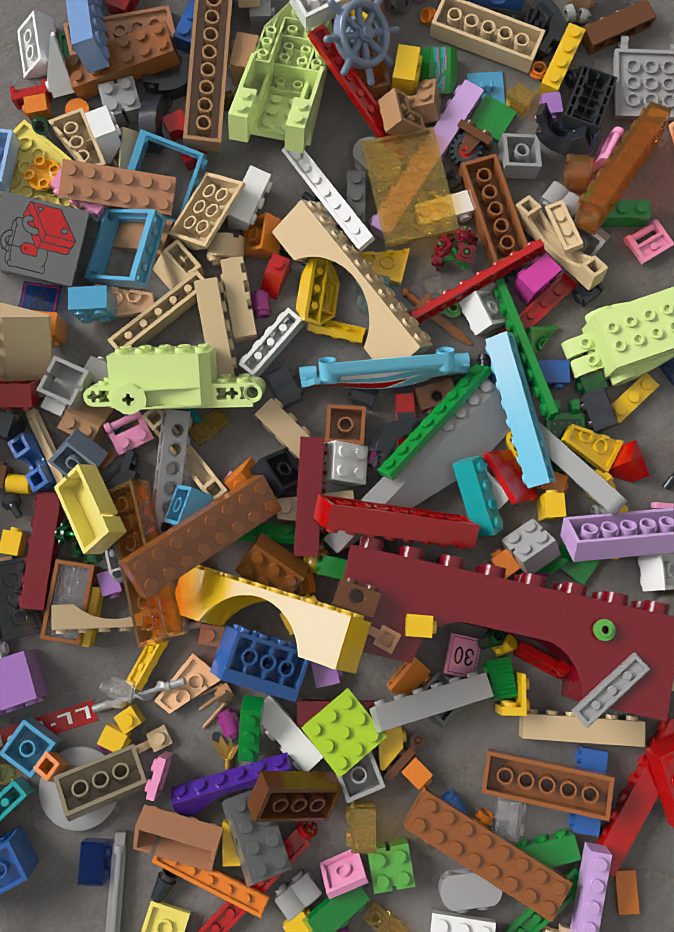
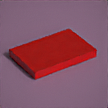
(509, 476)

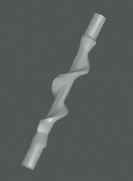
(144, 695)

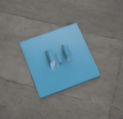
(491, 83)

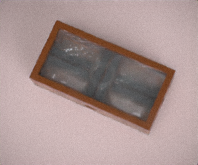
(69, 585)

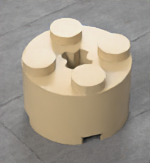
(224, 247)

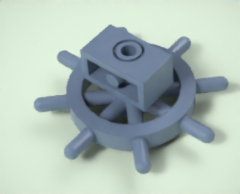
(355, 35)

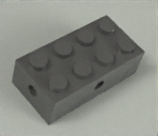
(256, 843)

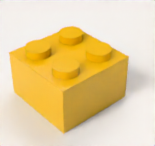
(407, 69)

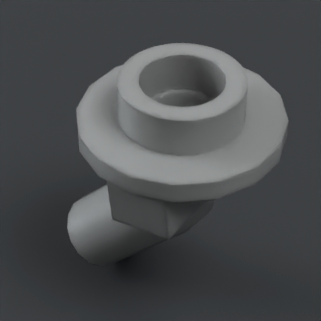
(189, 624)

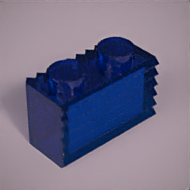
(94, 861)

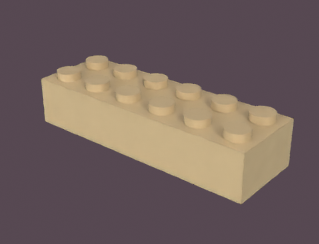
(487, 33)

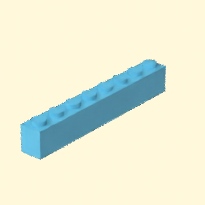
(520, 410)

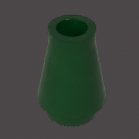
(38, 127)
(491, 639)

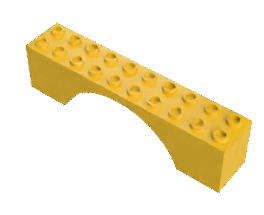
(321, 630)

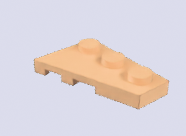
(131, 301)
(198, 680)

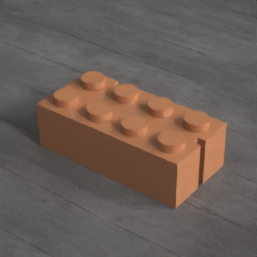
(181, 839)

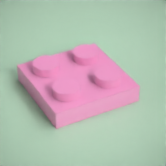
(160, 768)
(343, 873)

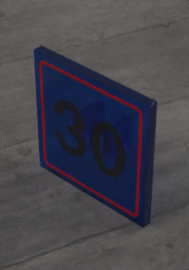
(40, 297)

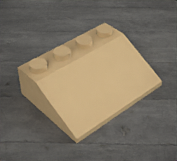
(206, 211)
(24, 344)

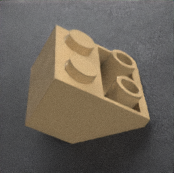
(176, 264)

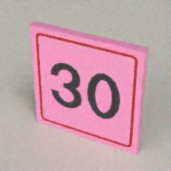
(461, 655)

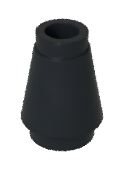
(164, 883)

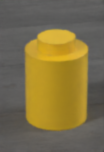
(17, 484)

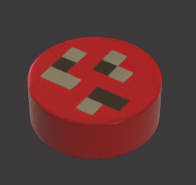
(307, 829)

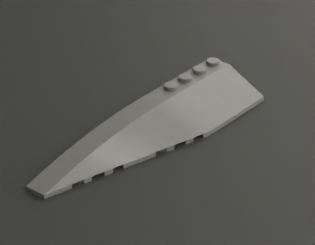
(468, 433)

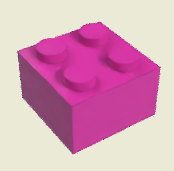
(536, 278)

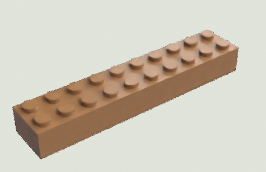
(207, 75)

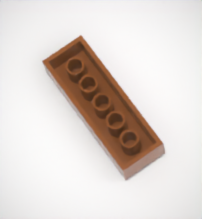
(132, 54)
(493, 208)
(548, 784)

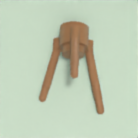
(223, 693)

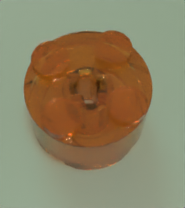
(577, 172)

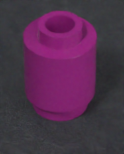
(261, 304)
(229, 722)

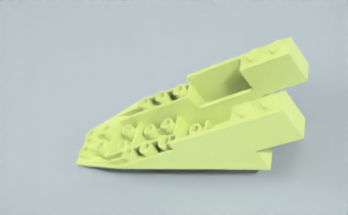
(280, 85)

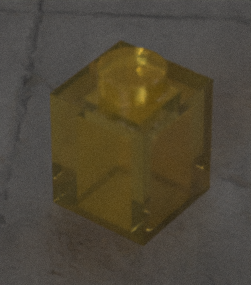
(520, 98)

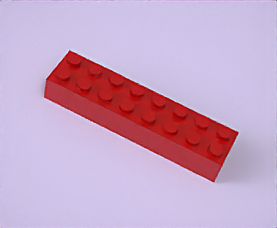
(395, 522)

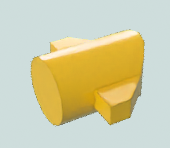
(508, 645)

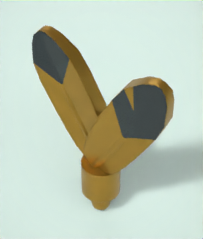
(225, 751)

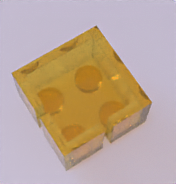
(362, 834)

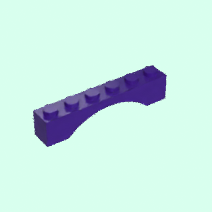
(195, 795)

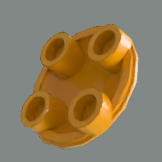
(41, 173)

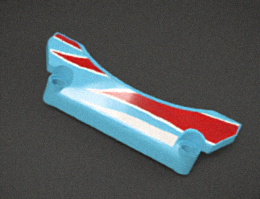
(385, 371)

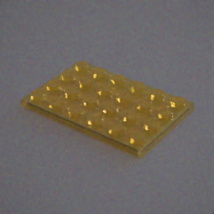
(409, 186)

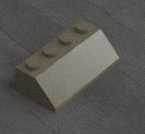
(100, 782)

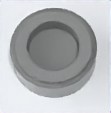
(569, 13)

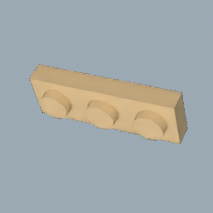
(564, 227)

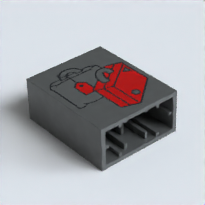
(45, 240)

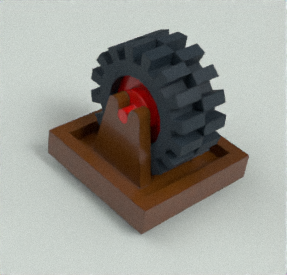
(470, 143)

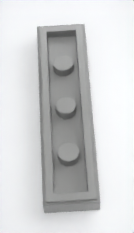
(610, 689)

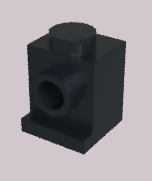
(583, 297)

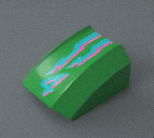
(442, 65)

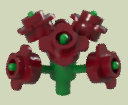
(445, 247)

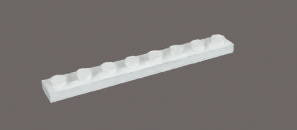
(330, 198)

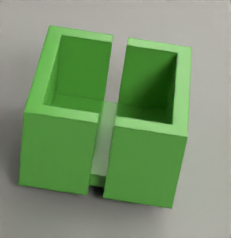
(391, 866)

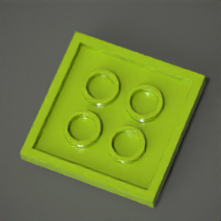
(343, 732)

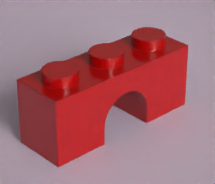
(175, 127)

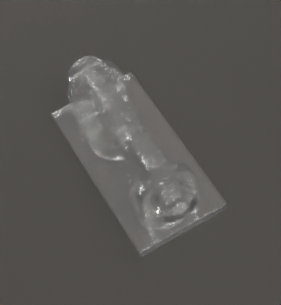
(119, 689)

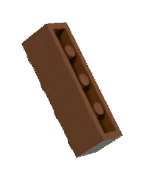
(622, 23)

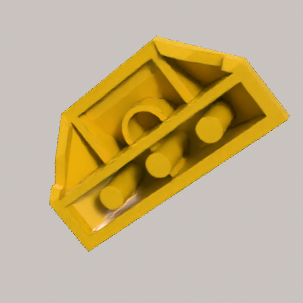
(318, 292)

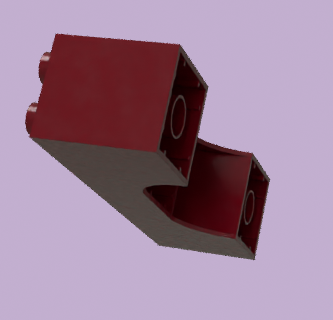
(554, 617)

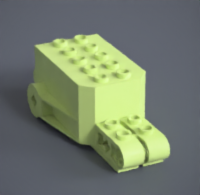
(625, 338)
(170, 380)

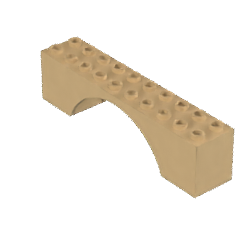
(313, 233)

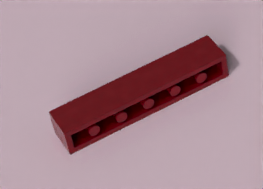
(309, 486)
(42, 552)

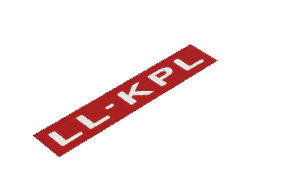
(58, 720)

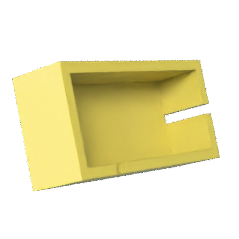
(90, 509)

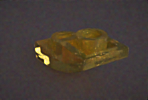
(209, 427)
(382, 920)

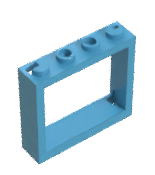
(140, 150)
(145, 253)

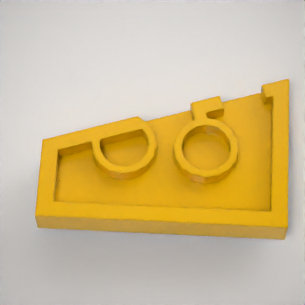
(388, 263)
(593, 447)

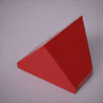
(629, 463)

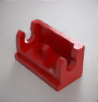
(17, 95)

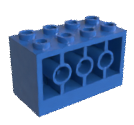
(259, 662)
(16, 858)

